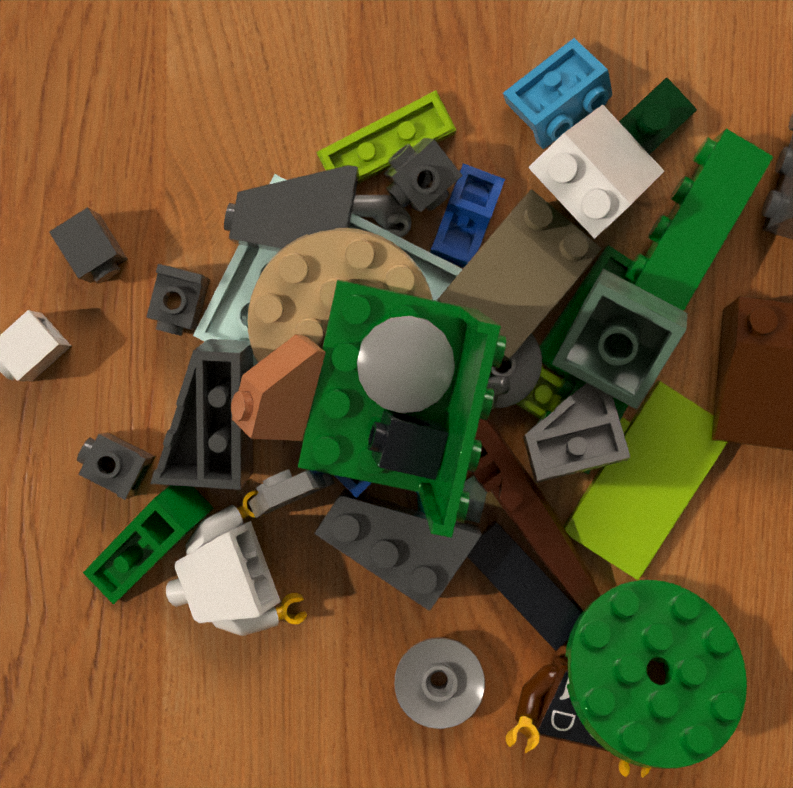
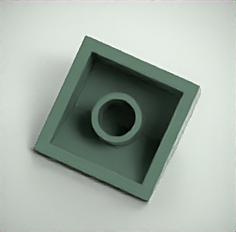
(621, 339)

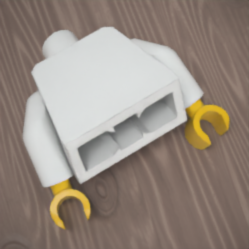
(228, 576)

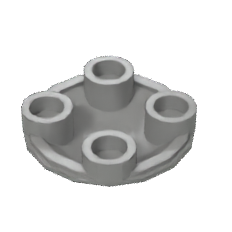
(405, 364)

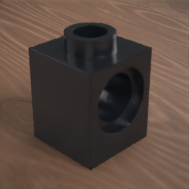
(407, 444)

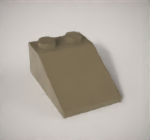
(523, 269)

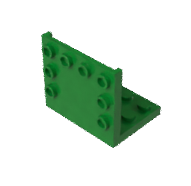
(344, 414)

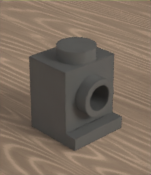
(191, 288)
(130, 462)

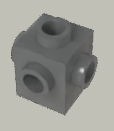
(436, 175)

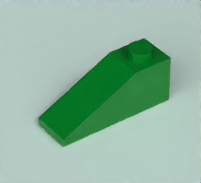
(147, 540)

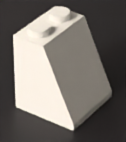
(596, 170)

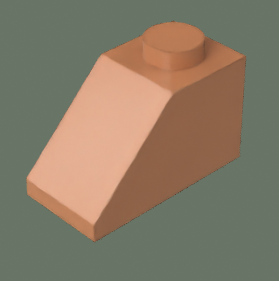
(279, 392)

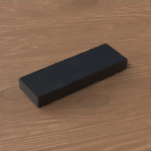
(525, 585)

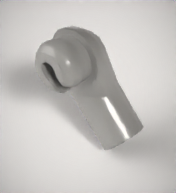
(384, 211)

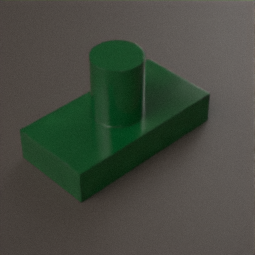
(658, 115)

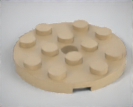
(301, 279)

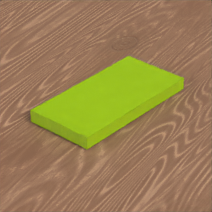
(640, 499)

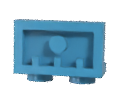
(560, 92)

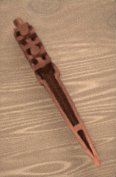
(529, 510)

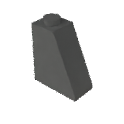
(289, 209)

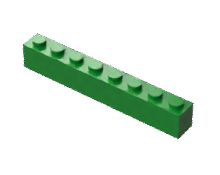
(694, 229)

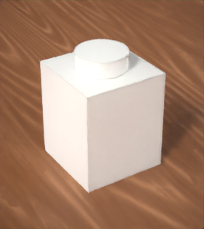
(30, 347)

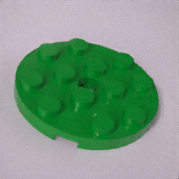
(618, 701)

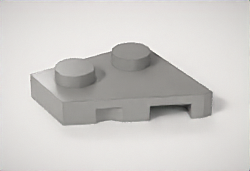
(577, 436)
(284, 489)

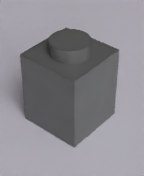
(89, 246)

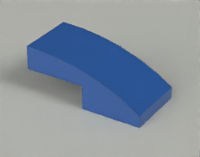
(467, 215)

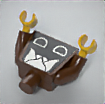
(548, 712)

